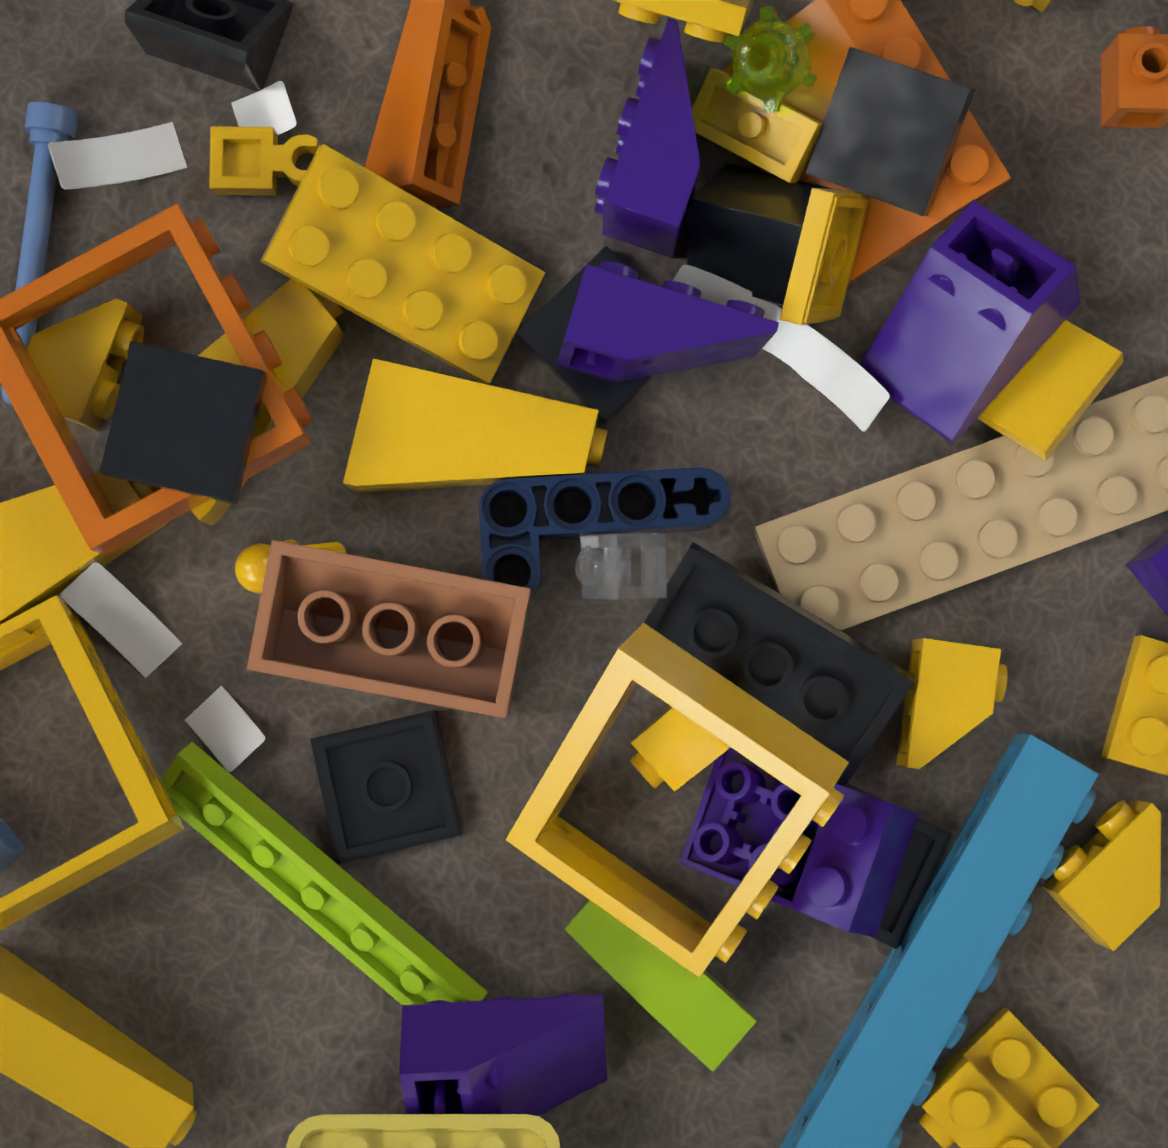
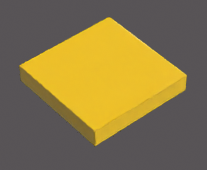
(824, 256)
(1053, 389)

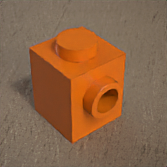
(1135, 79)

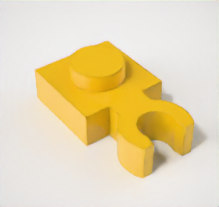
(251, 161)

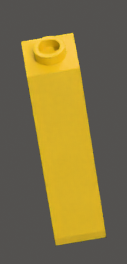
(305, 337)
(456, 432)
(45, 548)
(87, 1063)

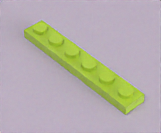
(312, 884)

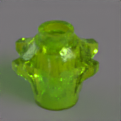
(788, 64)

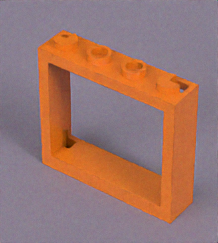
(47, 428)

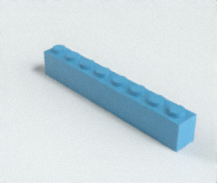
(947, 950)

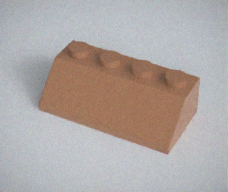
(389, 629)

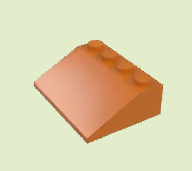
(890, 33)

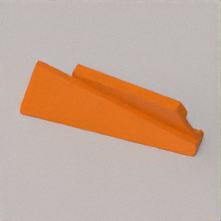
(432, 101)

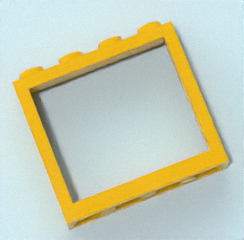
(61, 626)
(731, 717)

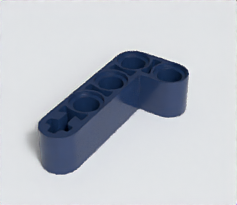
(605, 516)

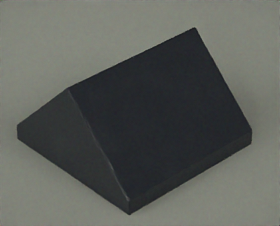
(213, 36)
(748, 229)

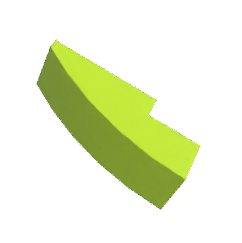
(689, 1007)

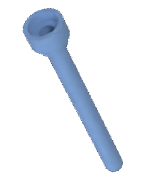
(45, 124)

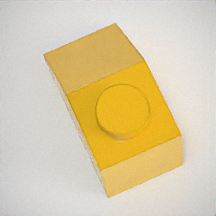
(949, 696)
(674, 749)

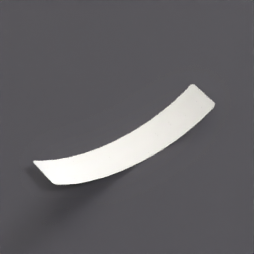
(156, 148)
(804, 350)
(148, 643)

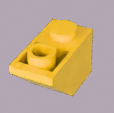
(84, 359)
(1115, 876)

